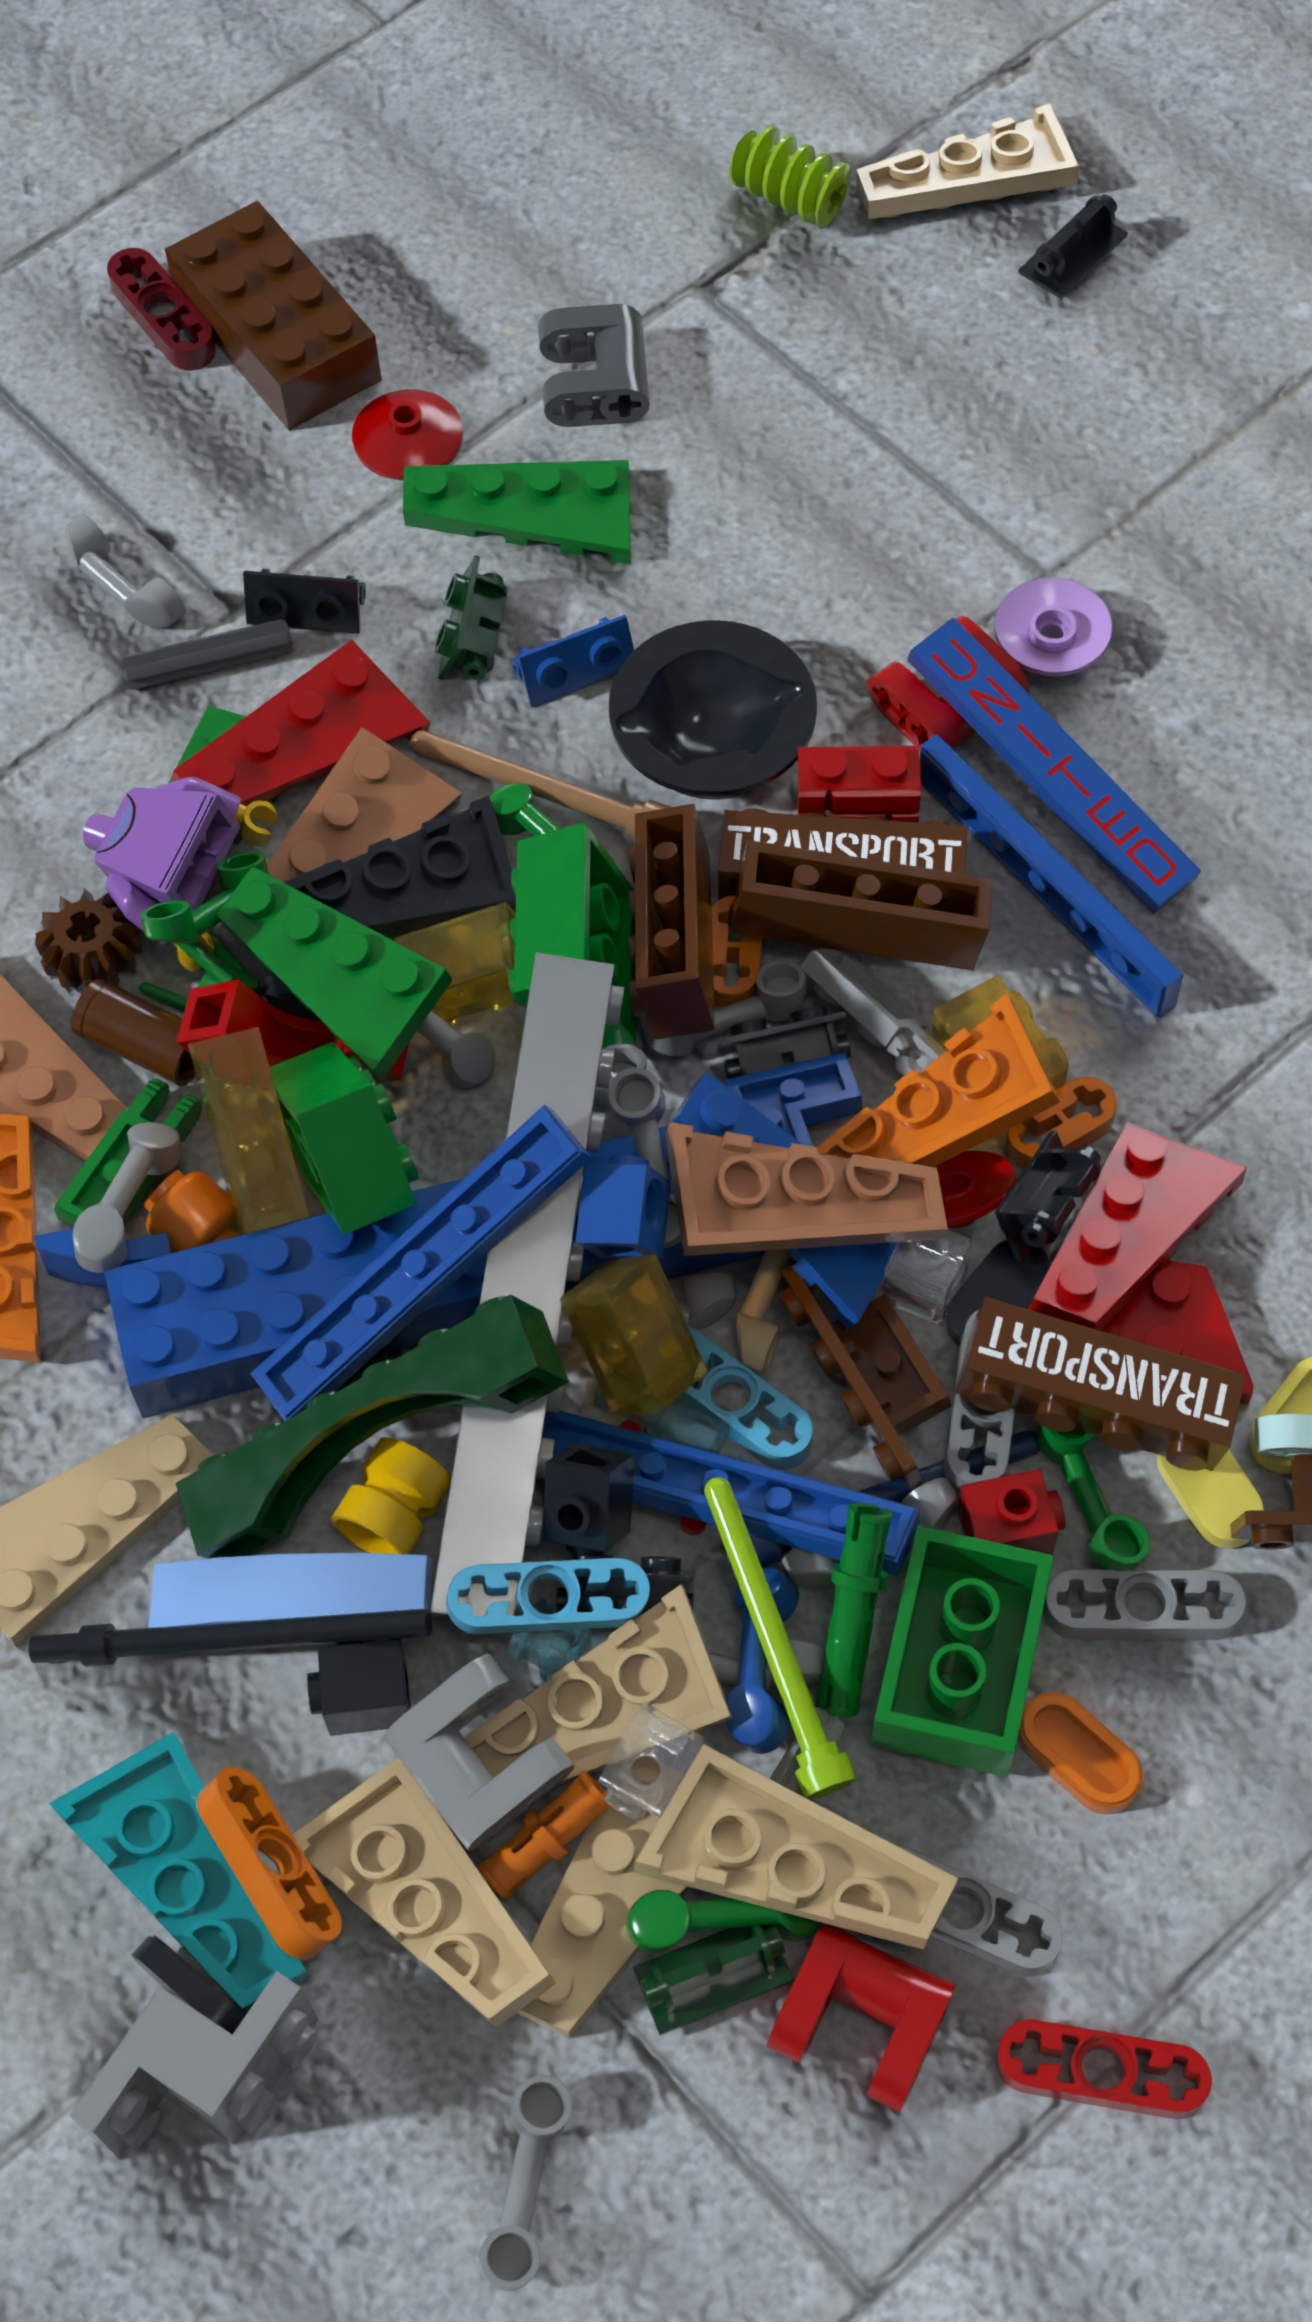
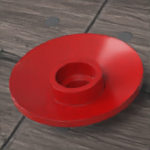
(406, 430)
(973, 1185)

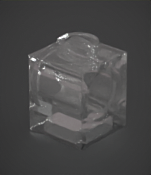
(927, 1275)

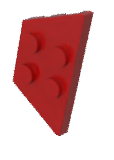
(1184, 1316)

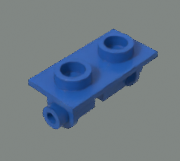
(574, 660)

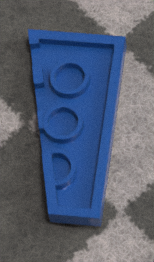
(843, 1272)

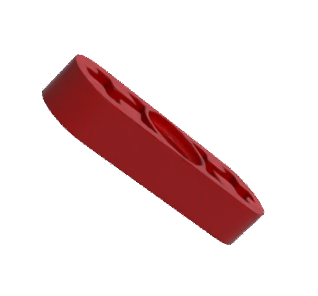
(1155, 2094)

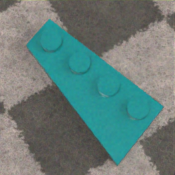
(151, 1837)

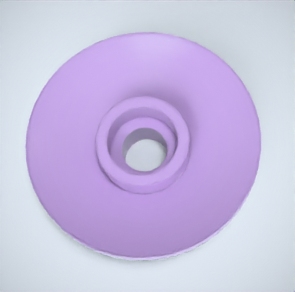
(1058, 610)

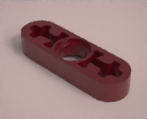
(164, 328)

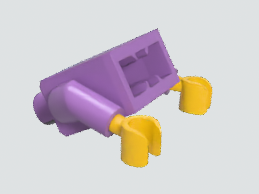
(169, 846)

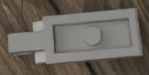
(879, 1013)

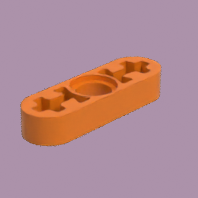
(298, 1921)

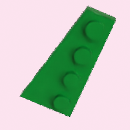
(548, 502)
(347, 974)

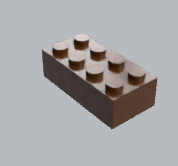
(275, 315)

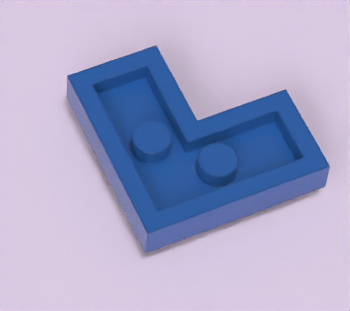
(802, 1093)

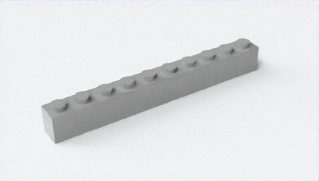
(499, 1451)

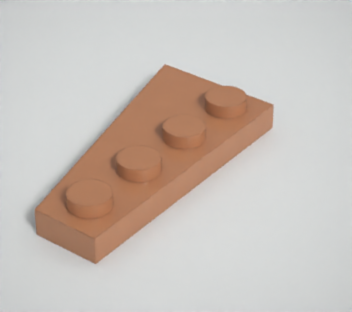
(777, 1198)

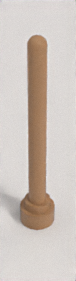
(540, 783)

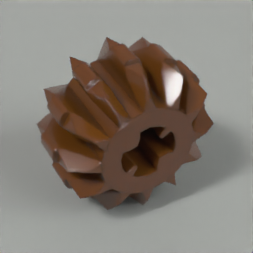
(87, 942)

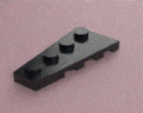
(422, 877)

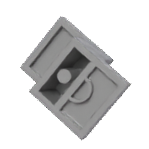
(197, 2067)

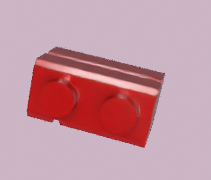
(860, 782)

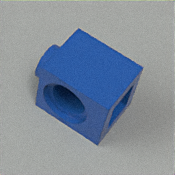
(623, 1208)

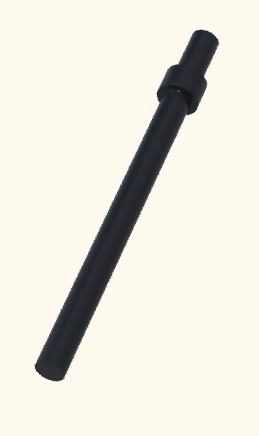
(104, 1644)

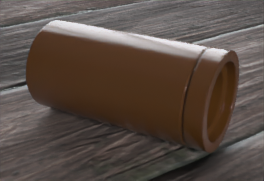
(133, 1030)

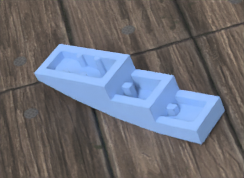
(287, 1587)

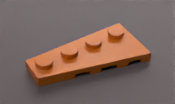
(958, 1101)
(17, 1242)

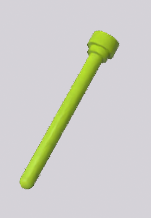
(821, 1764)

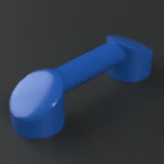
(757, 1717)

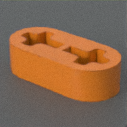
(746, 953)
(1073, 1132)

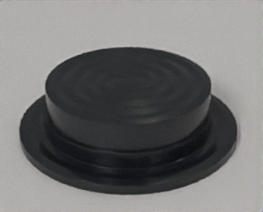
(712, 708)

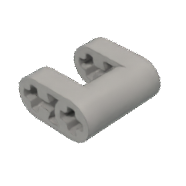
(452, 1773)

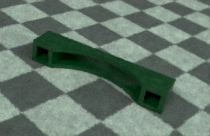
(256, 1492)

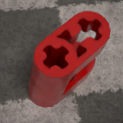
(920, 712)
(876, 1985)

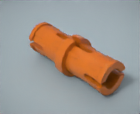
(544, 1835)

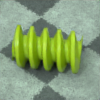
(790, 176)

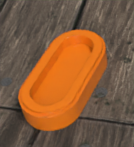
(1080, 1753)

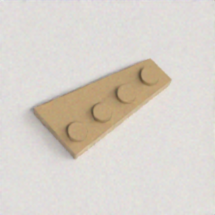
(988, 167)
(86, 1519)
(596, 1697)
(782, 1852)
(420, 1885)
(585, 1926)

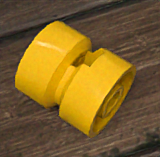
(397, 1491)

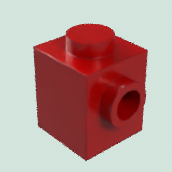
(1013, 1511)

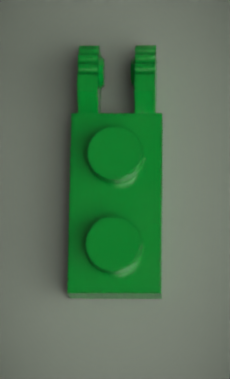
(106, 1159)

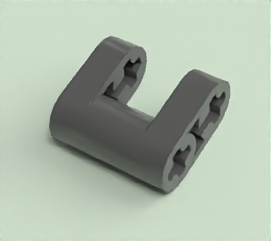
(619, 372)

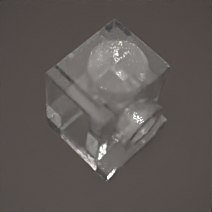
(655, 1736)

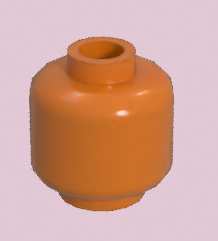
(190, 1211)

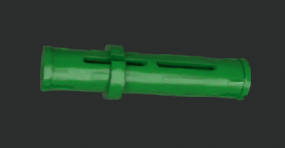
(856, 1594)

